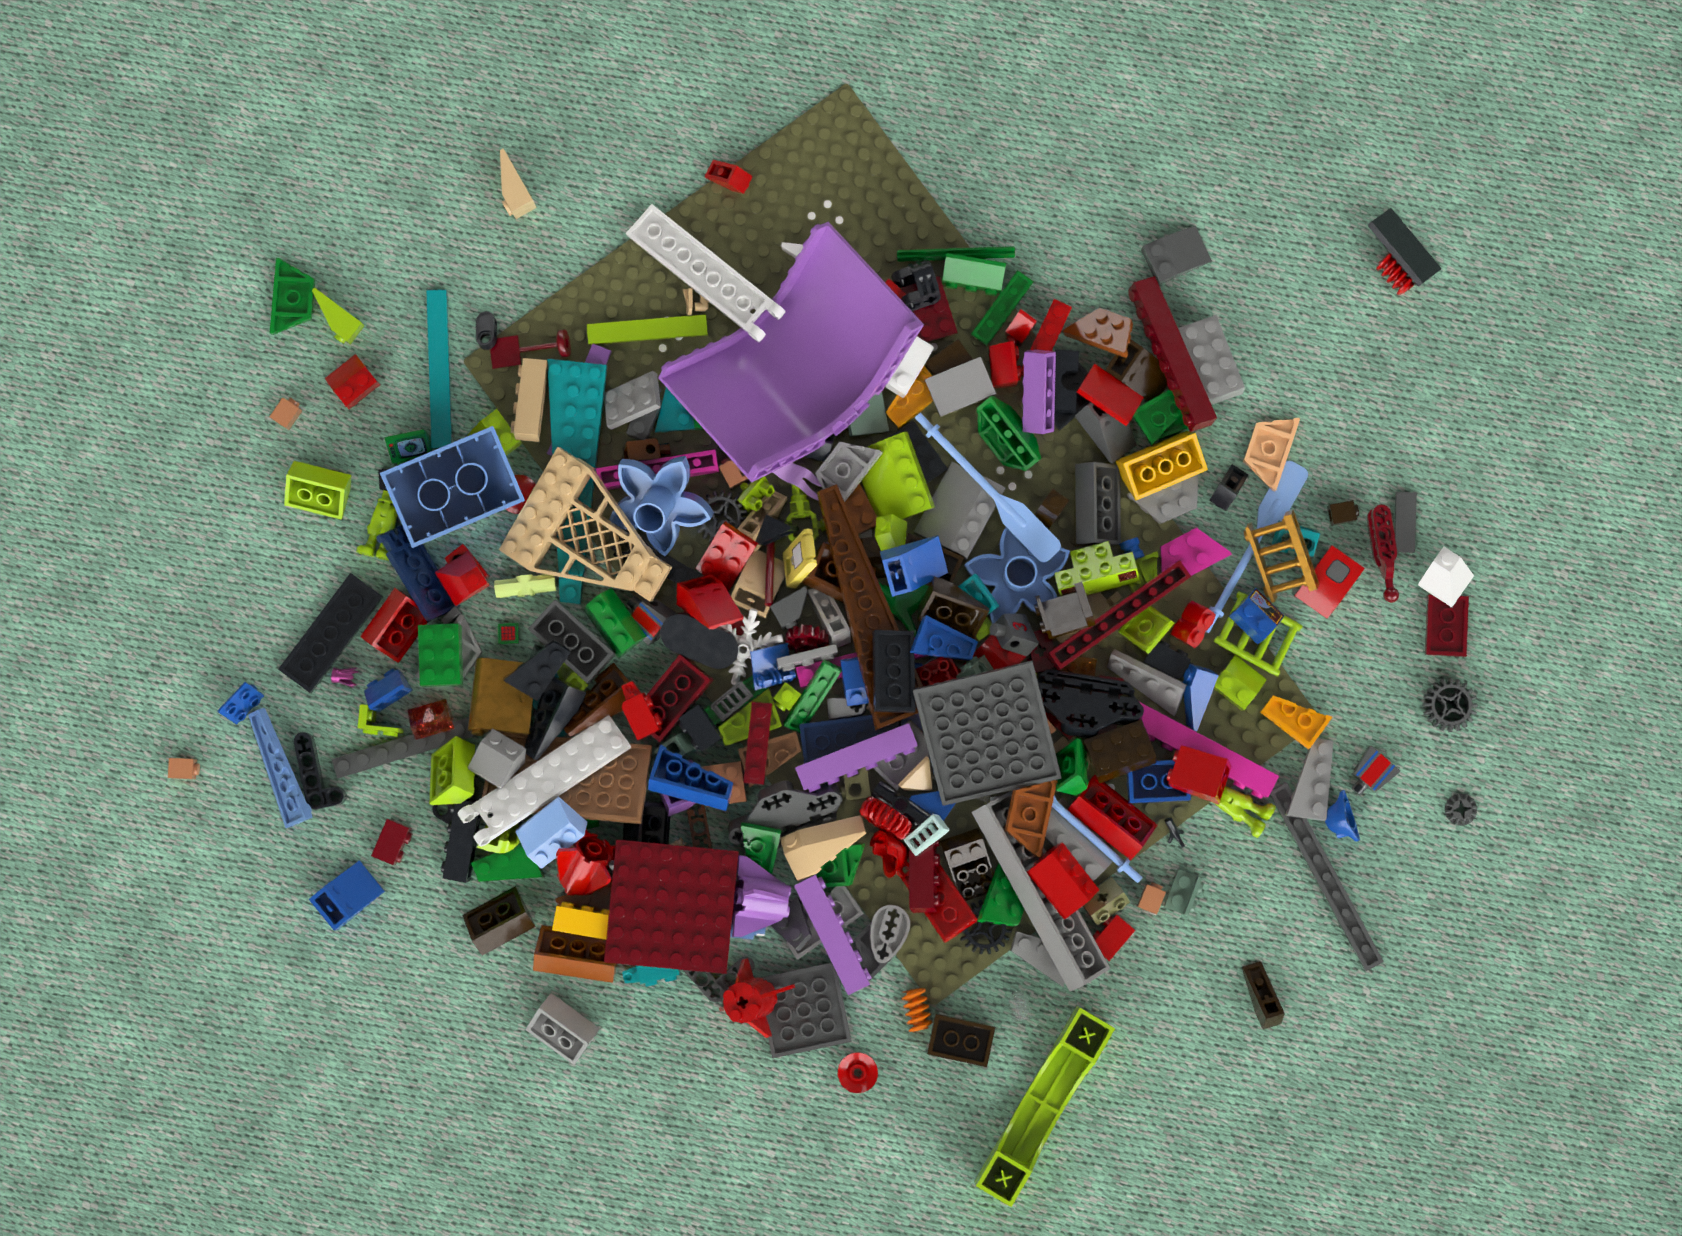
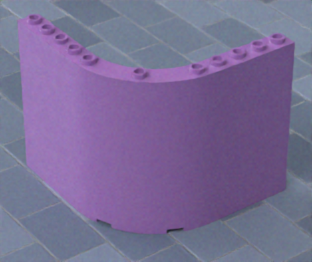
(811, 369)

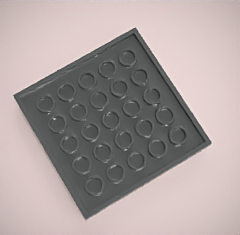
(987, 733)

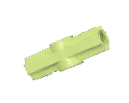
(524, 585)

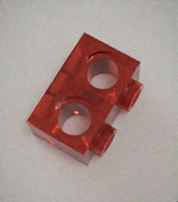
(430, 719)

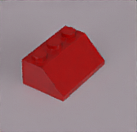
(394, 626)
(1062, 880)

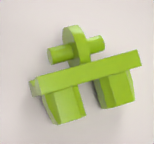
(752, 494)

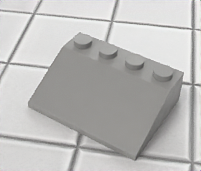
(959, 511)

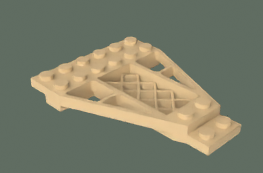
(546, 513)

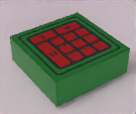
(508, 633)

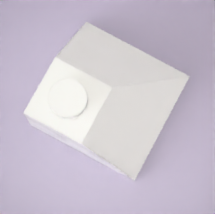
(1446, 577)

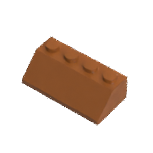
(572, 955)

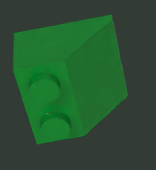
(1073, 768)

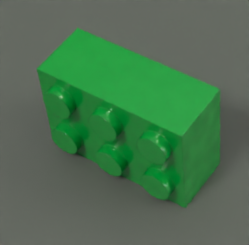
(440, 655)

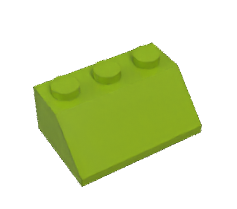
(317, 489)
(450, 778)

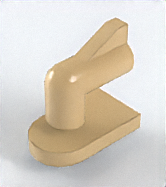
(698, 306)

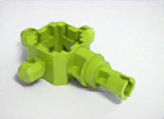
(800, 509)

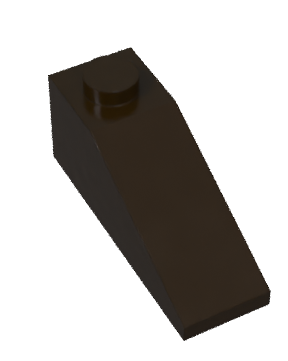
(1263, 996)

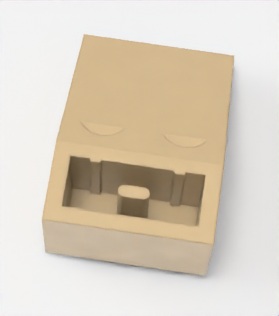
(750, 587)

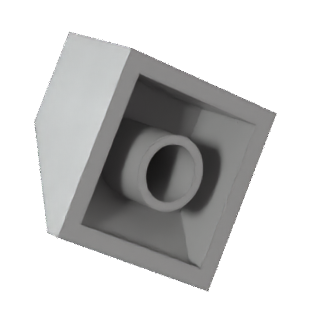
(497, 758)

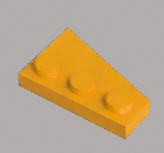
(915, 401)
(1298, 722)

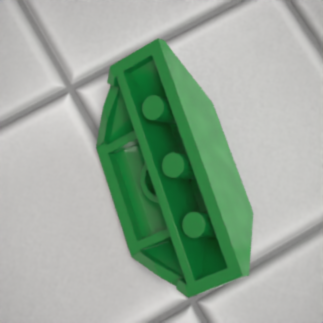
(1004, 435)

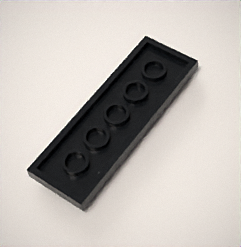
(330, 633)

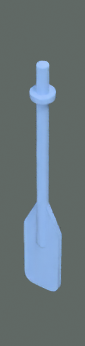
(1271, 510)
(1014, 514)
(1123, 865)

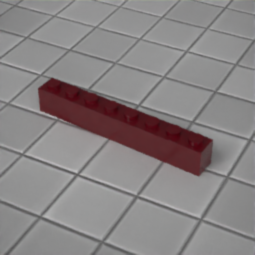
(1172, 354)
(1118, 615)

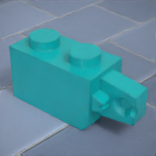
(649, 975)

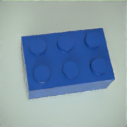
(1151, 784)

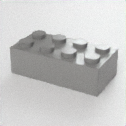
(1212, 359)

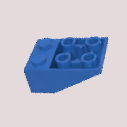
(913, 564)
(346, 895)

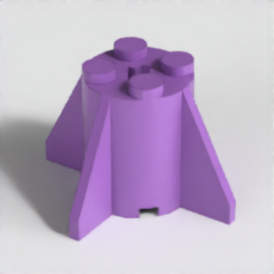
(758, 898)

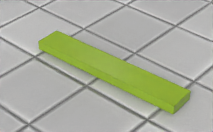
(647, 329)

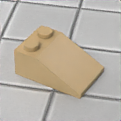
(516, 196)

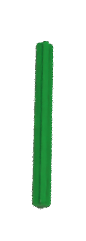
(940, 254)

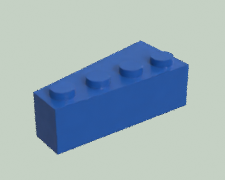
(688, 781)

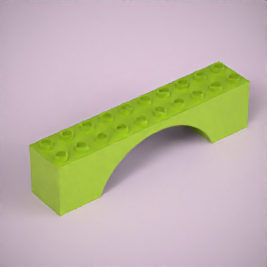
(1042, 1105)

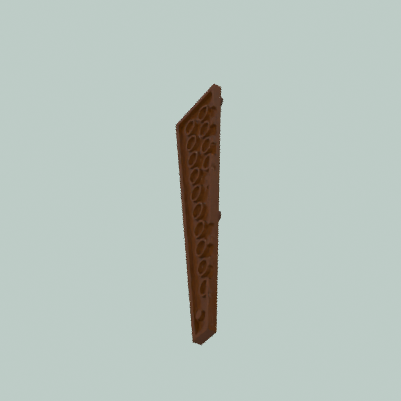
(861, 593)

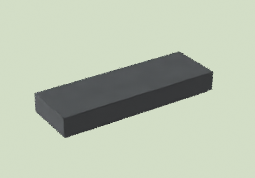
(1405, 521)

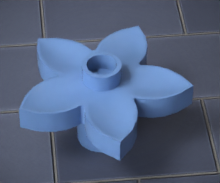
(659, 501)
(1016, 575)

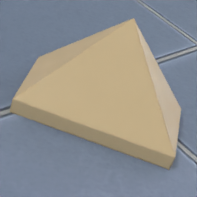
(919, 778)

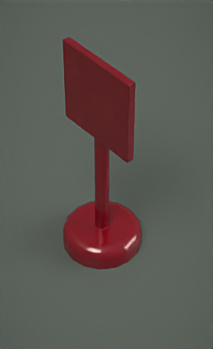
(507, 349)

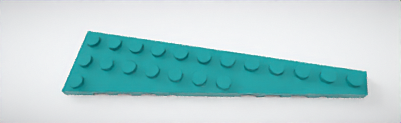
(576, 419)

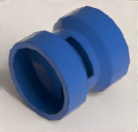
(1132, 546)

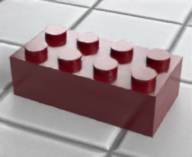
(677, 693)

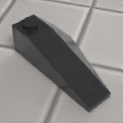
(554, 711)

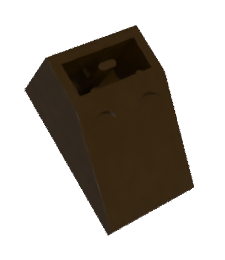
(1139, 371)
(968, 863)

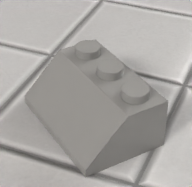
(562, 1028)

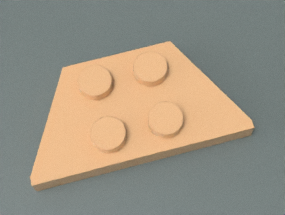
(1270, 449)

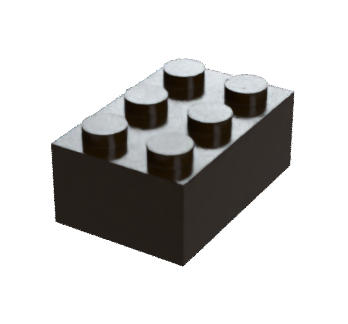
(1120, 751)
(961, 1040)

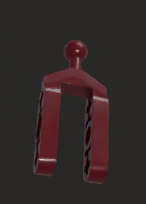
(1385, 564)

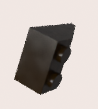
(952, 607)

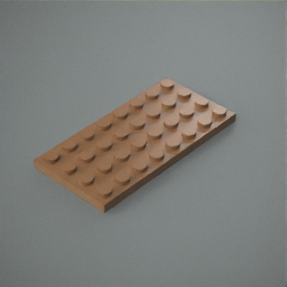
(608, 794)

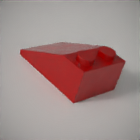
(997, 655)

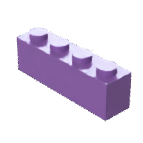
(1039, 391)

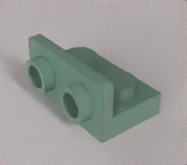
(1183, 892)

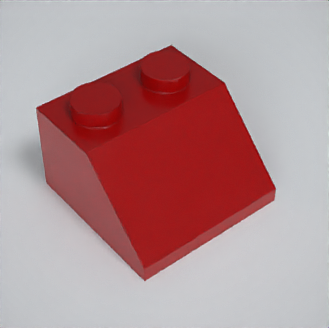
(352, 381)

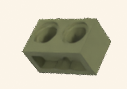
(862, 780)

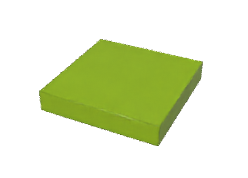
(1146, 629)

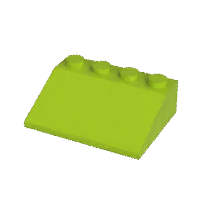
(896, 480)

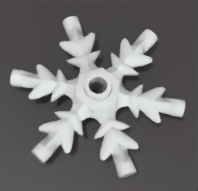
(747, 641)

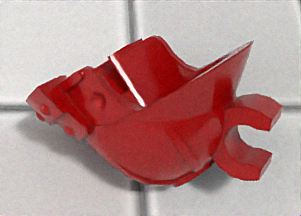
(892, 852)

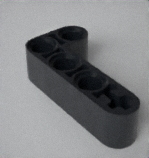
(314, 769)

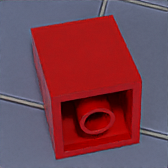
(1199, 774)

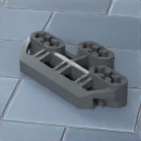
(789, 809)

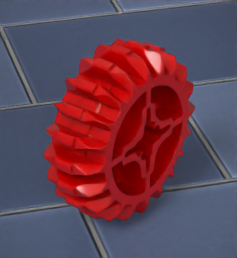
(885, 818)

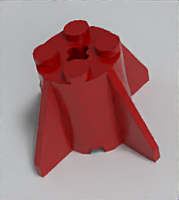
(585, 865)
(751, 999)

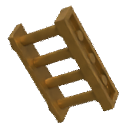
(1295, 542)

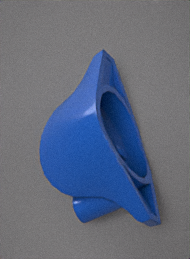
(1341, 818)

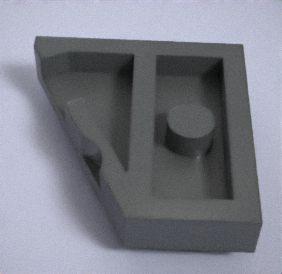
(794, 927)

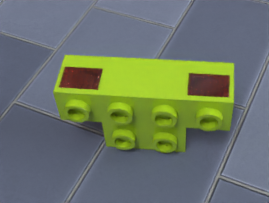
(1097, 570)

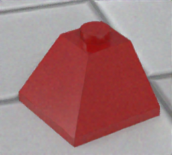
(462, 578)

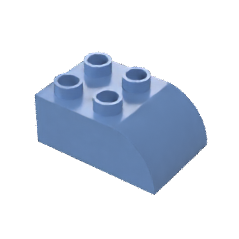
(452, 486)

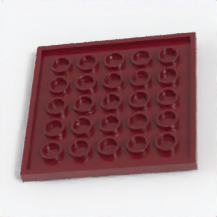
(671, 906)

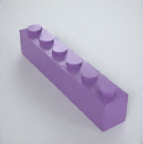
(857, 756)
(834, 939)

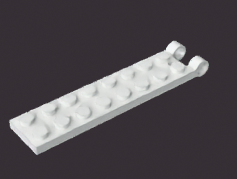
(703, 270)
(546, 779)

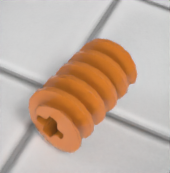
(917, 1008)

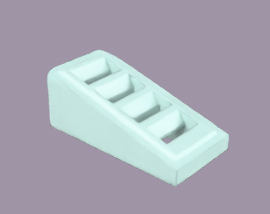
(937, 834)

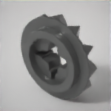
(1456, 817)

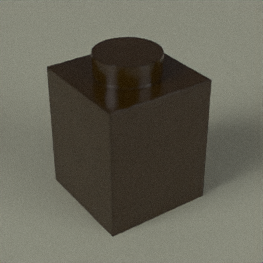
(1343, 512)

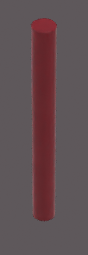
(769, 574)

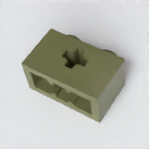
(1106, 901)

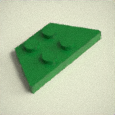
(291, 297)
(843, 868)
(1001, 902)

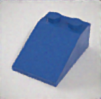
(387, 690)

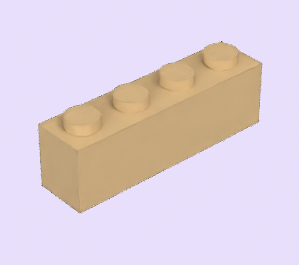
(530, 399)

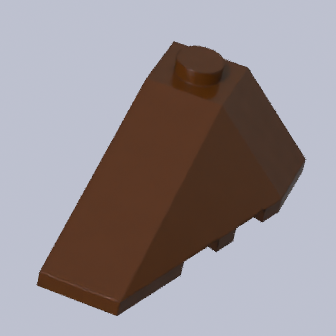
(599, 702)

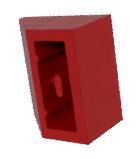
(1003, 365)

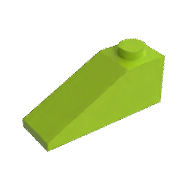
(340, 321)

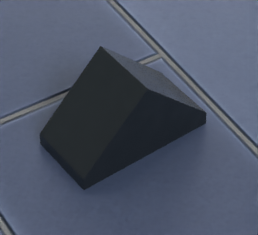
(774, 529)

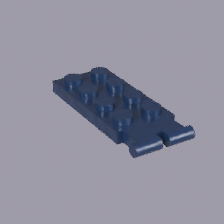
(417, 573)
(833, 735)

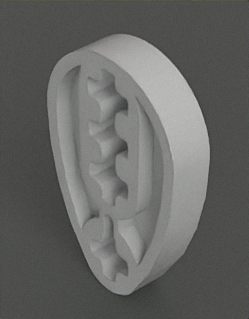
(899, 932)

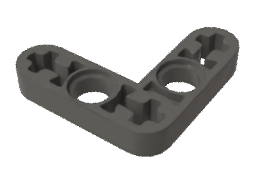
(720, 982)

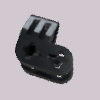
(925, 280)

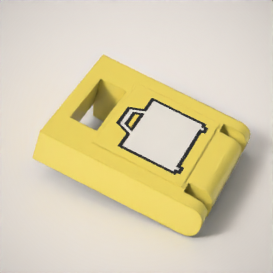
(799, 558)

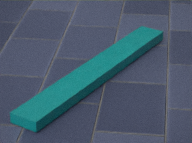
(439, 368)

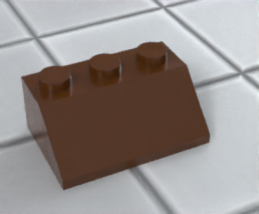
(824, 575)

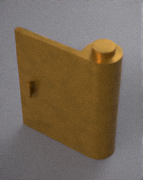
(496, 702)

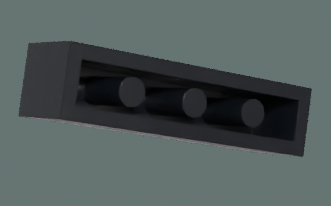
(461, 845)

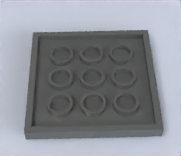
(810, 1013)

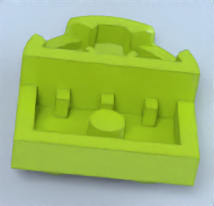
(504, 842)

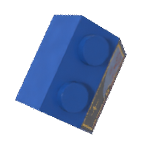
(1256, 616)

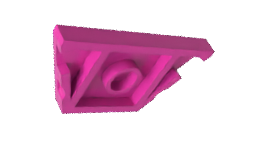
(1194, 551)

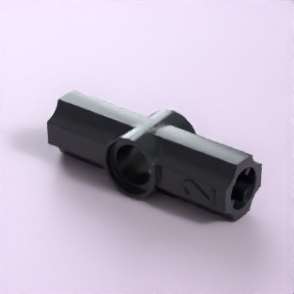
(890, 796)

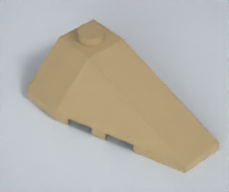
(814, 846)

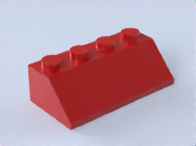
(1112, 818)

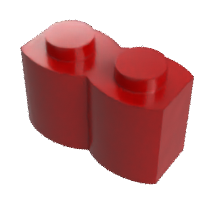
(1193, 624)

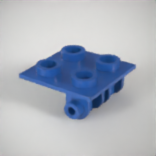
(765, 668)
(241, 703)

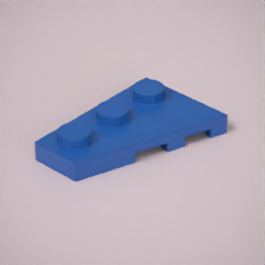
(942, 641)

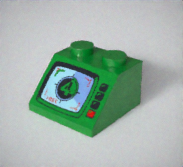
(408, 446)

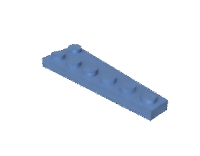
(282, 779)

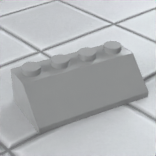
(1084, 851)

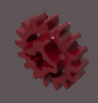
(806, 638)

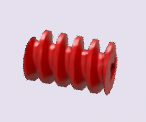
(1395, 274)

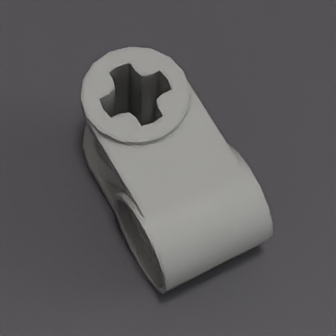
(838, 709)

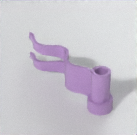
(794, 473)

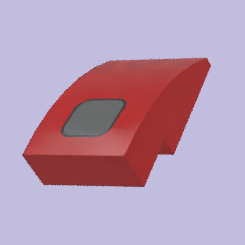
(1335, 576)

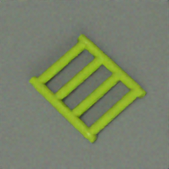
(1256, 659)

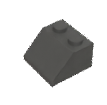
(790, 609)

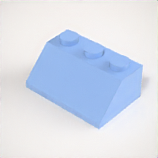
(549, 830)

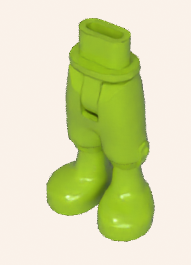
(382, 520)
(1235, 803)

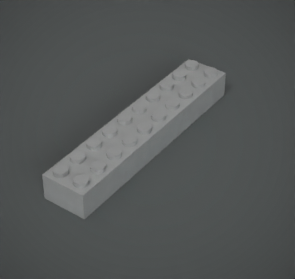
(1066, 940)

